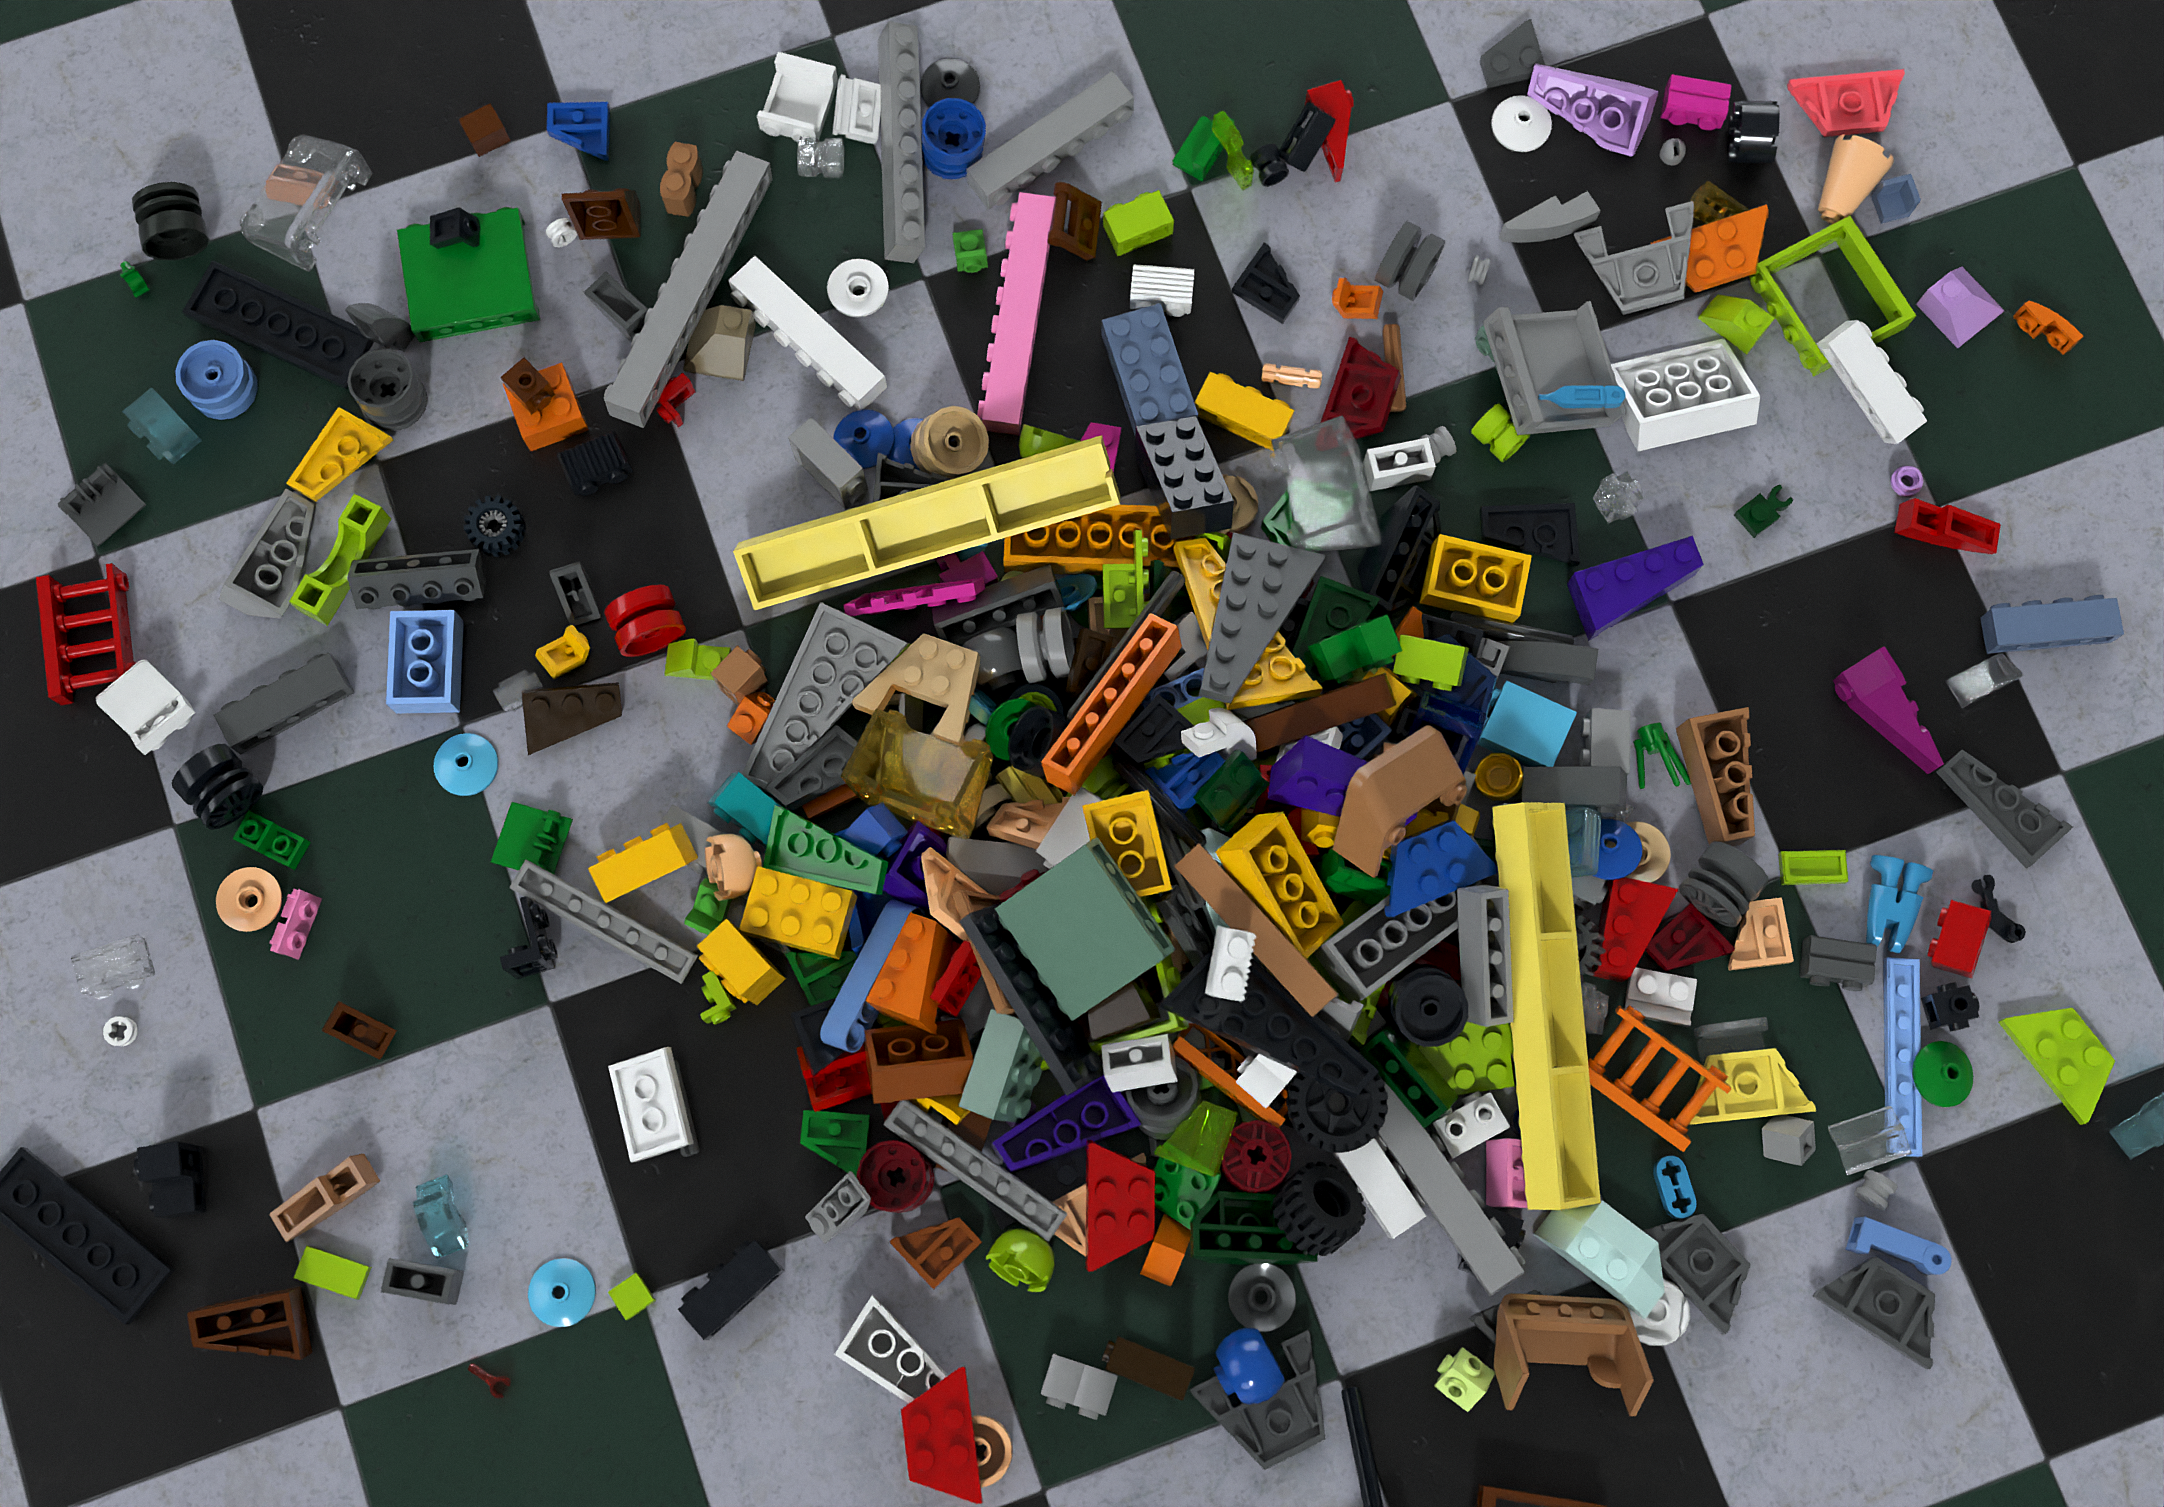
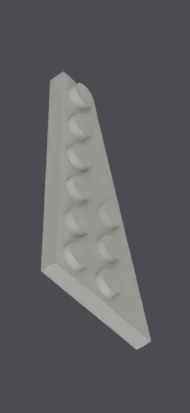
(828, 672)

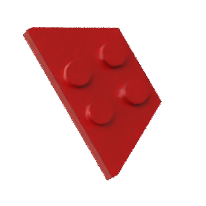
(1117, 1205)
(942, 1439)

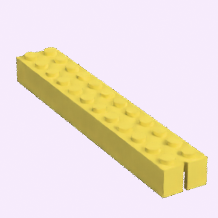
(928, 523)
(1547, 1008)

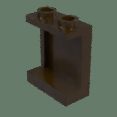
(1089, 655)

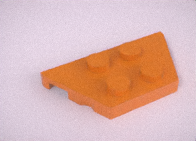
(1725, 249)

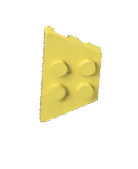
(1758, 1085)

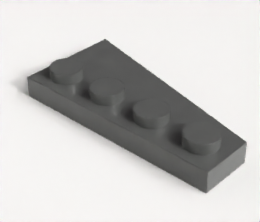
(2016, 821)

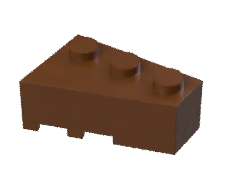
(254, 1324)

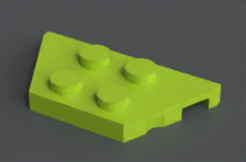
(2064, 1056)

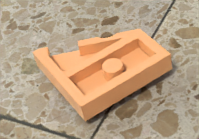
(1762, 937)

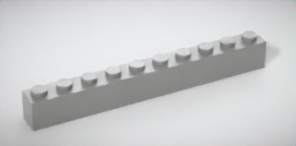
(688, 289)

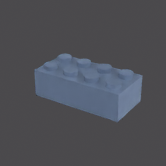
(1147, 367)

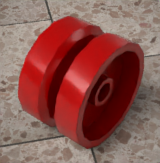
(645, 620)

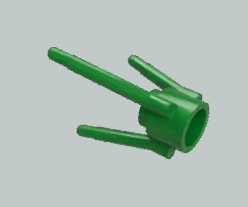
(1654, 741)

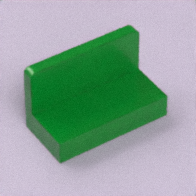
(1199, 150)

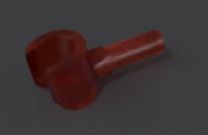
(489, 1379)

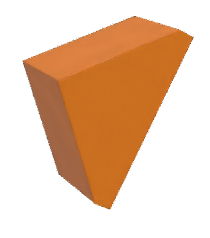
(1166, 1251)

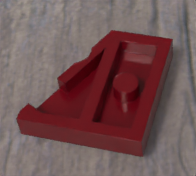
(1687, 941)

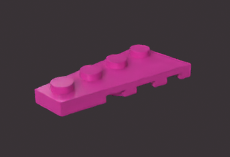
(910, 597)

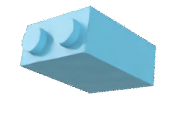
(1526, 726)

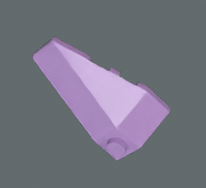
(1601, 107)

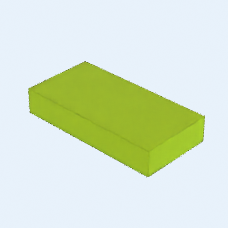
(1813, 867)
(332, 1272)

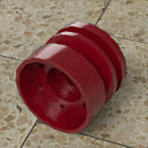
(1264, 1175)
(876, 1177)

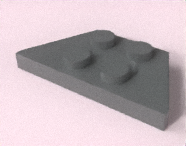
(1702, 1266)
(1885, 1306)

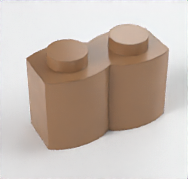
(681, 179)

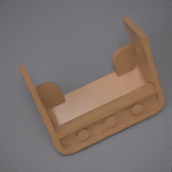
(1390, 790)
(1572, 1333)

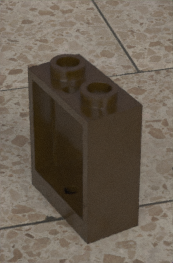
(1148, 1367)

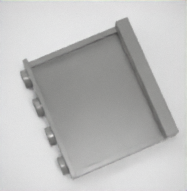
(1543, 354)

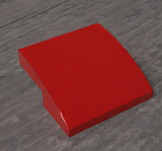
(839, 1081)

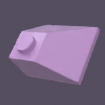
(1959, 306)

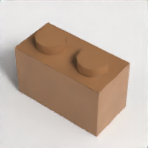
(740, 674)

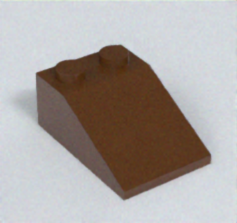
(604, 213)

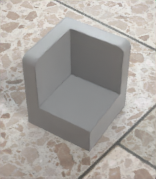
(1788, 1139)

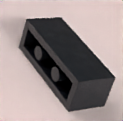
(730, 1288)

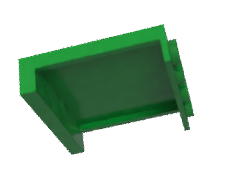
(466, 286)

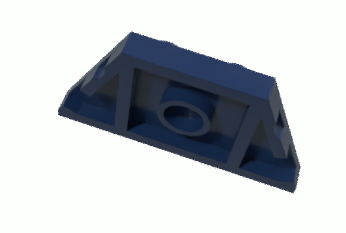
(1476, 684)

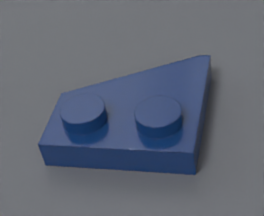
(581, 126)
(1185, 777)

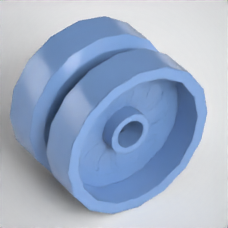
(216, 379)

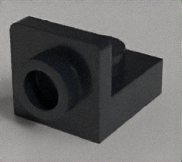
(454, 227)

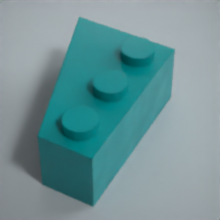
(745, 807)

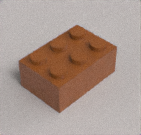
(916, 1063)

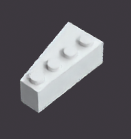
(889, 1353)

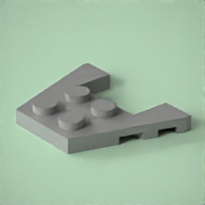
(1647, 273)

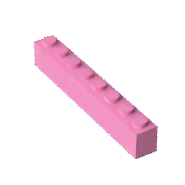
(1018, 314)

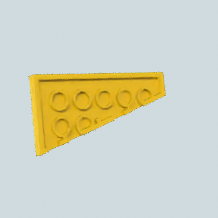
(1278, 673)

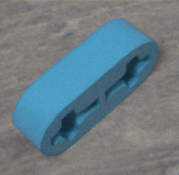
(1682, 1184)

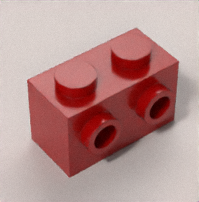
(1960, 938)

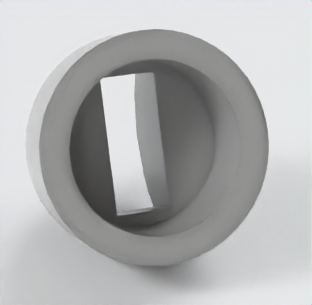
(1667, 151)

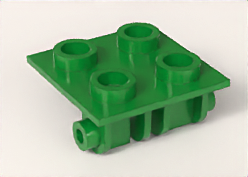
(532, 837)
(1182, 1190)

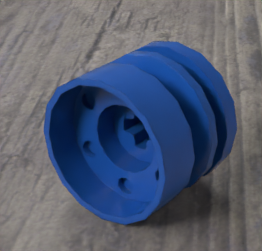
(948, 125)

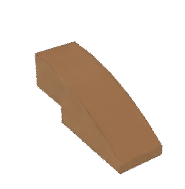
(324, 1196)

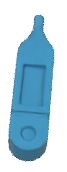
(1586, 396)

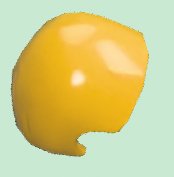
(1498, 776)

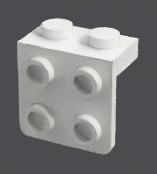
(145, 706)

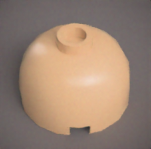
(731, 865)

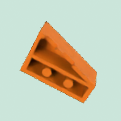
(911, 973)

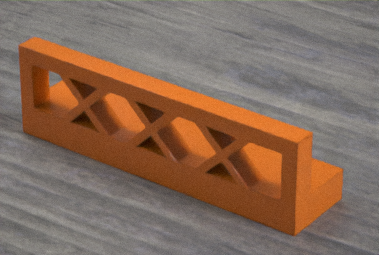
(1221, 1078)

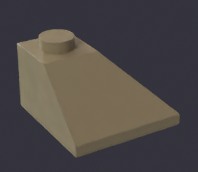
(721, 343)

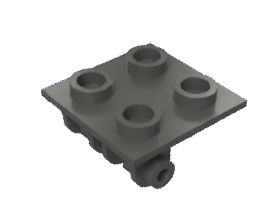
(101, 504)

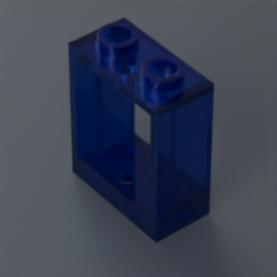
(1452, 717)

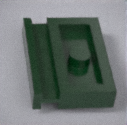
(1231, 790)

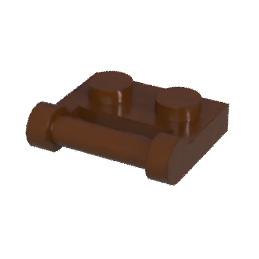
(1082, 223)

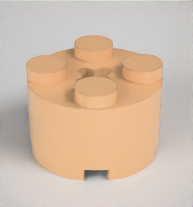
(998, 1451)

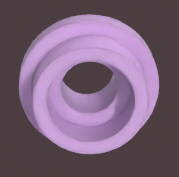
(1910, 473)

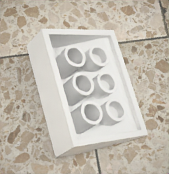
(1685, 394)

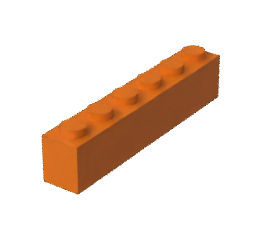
(1111, 704)

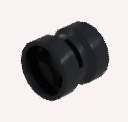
(1269, 165)

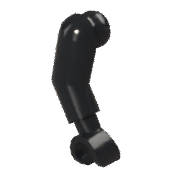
(2000, 923)

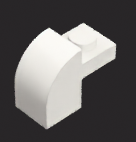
(1220, 734)

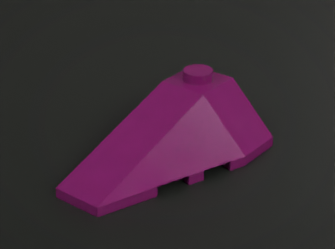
(1876, 695)

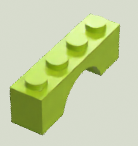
(357, 536)

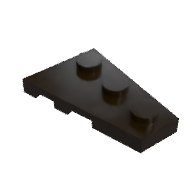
(567, 711)

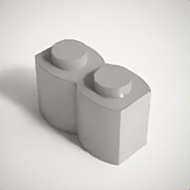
(1078, 1385)

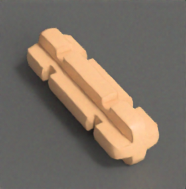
(1291, 376)

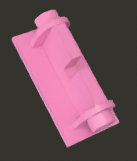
(300, 914)

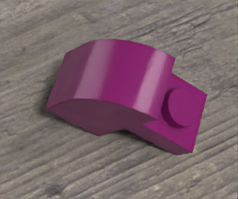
(973, 567)

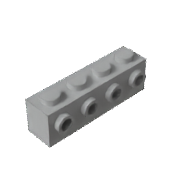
(1485, 954)

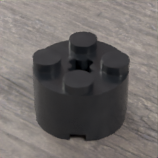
(1753, 131)

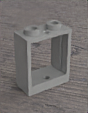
(828, 463)

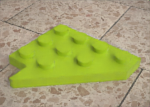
(1475, 1059)

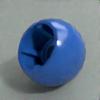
(1248, 1367)

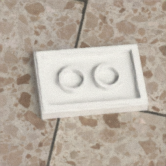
(650, 1104)

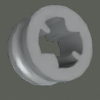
(1478, 270)

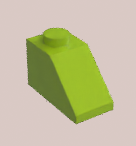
(1737, 320)

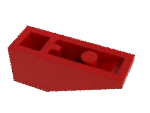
(1338, 104)

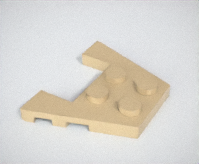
(931, 672)

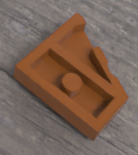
(937, 1249)

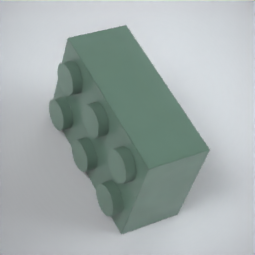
(1003, 1071)

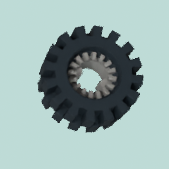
(505, 514)

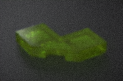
(1230, 138)

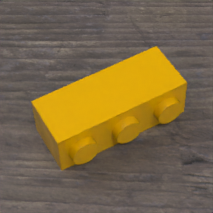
(1243, 410)
(642, 861)

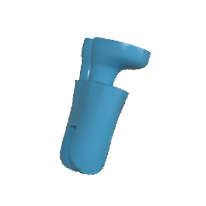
(1891, 907)

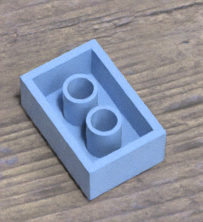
(424, 661)

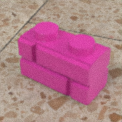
(1695, 102)

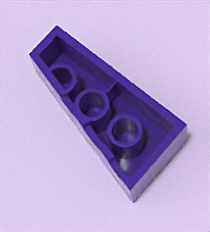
(1630, 583)
(1315, 777)
(1066, 1126)

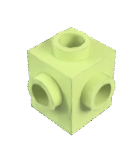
(1464, 1378)

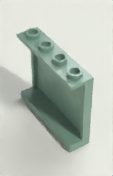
(1084, 929)

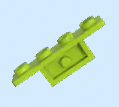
(1124, 587)

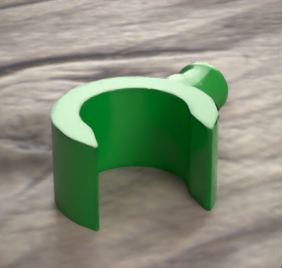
(133, 279)

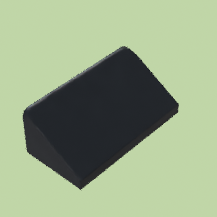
(1306, 137)

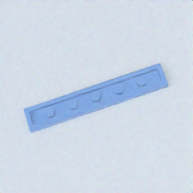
(1902, 1044)

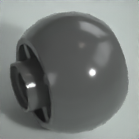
(998, 659)

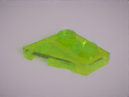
(1201, 1139)

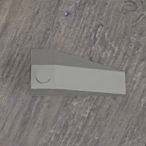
(272, 562)
(993, 864)

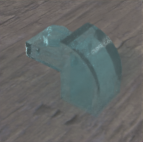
(2142, 1130)
(439, 1217)

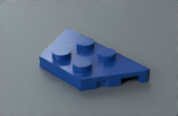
(1433, 866)

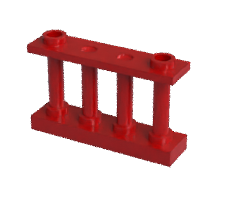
(55, 625)

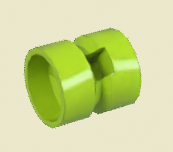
(1499, 432)

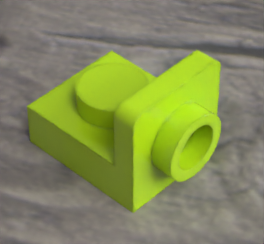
(716, 992)

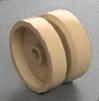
(949, 442)

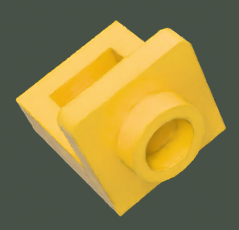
(564, 653)

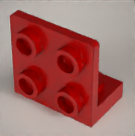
(958, 979)

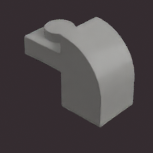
(1192, 653)

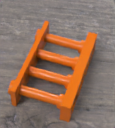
(1648, 1109)

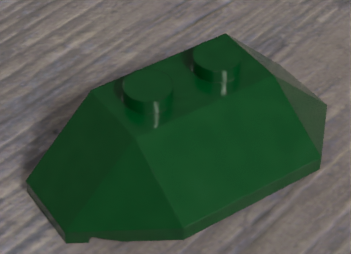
(1242, 1231)

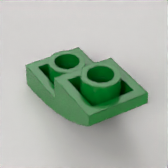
(271, 840)

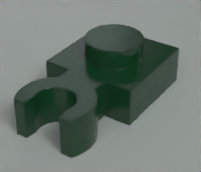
(1761, 513)

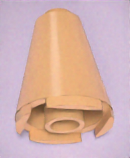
(1851, 175)

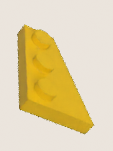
(336, 454)

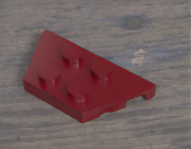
(1362, 390)

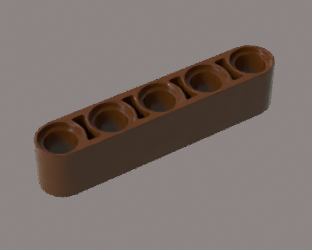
(1322, 712)

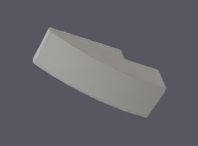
(1551, 220)

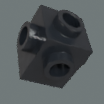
(1951, 1007)

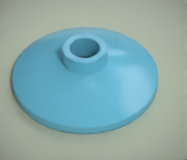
(478, 772)
(578, 1296)

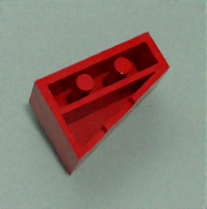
(1628, 923)

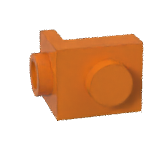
(1357, 300)
(751, 716)

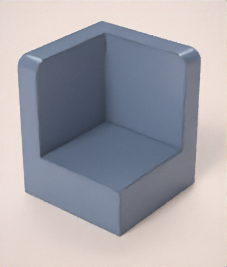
(1895, 198)

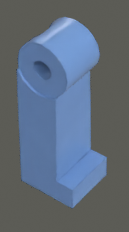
(1925, 1255)

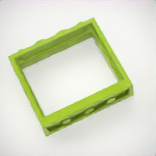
(1865, 265)

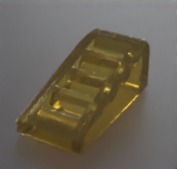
(1714, 196)

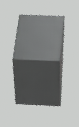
(575, 593)

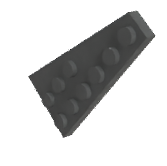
(1254, 601)

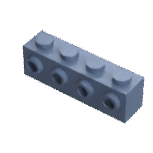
(2052, 624)

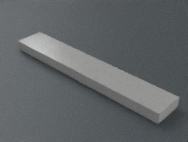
(603, 921)
(975, 1169)

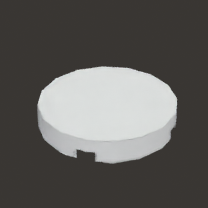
(1666, 1320)

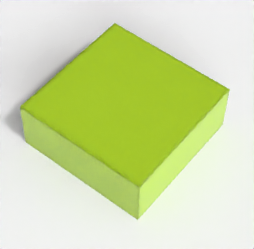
(631, 1296)

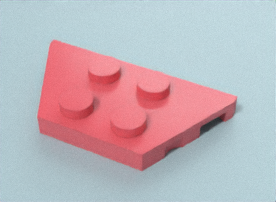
(1848, 101)

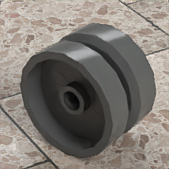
(1412, 262)
(1166, 1105)

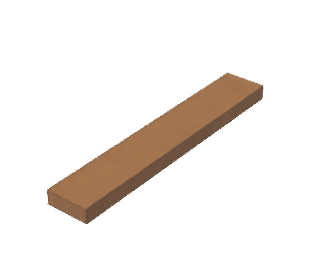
(1243, 914)

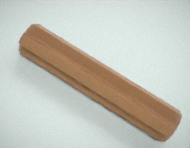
(1393, 356)

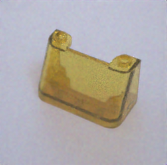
(919, 774)

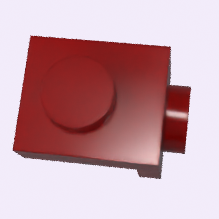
(674, 394)

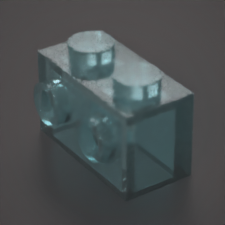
(162, 426)

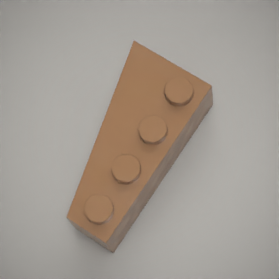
(1720, 773)

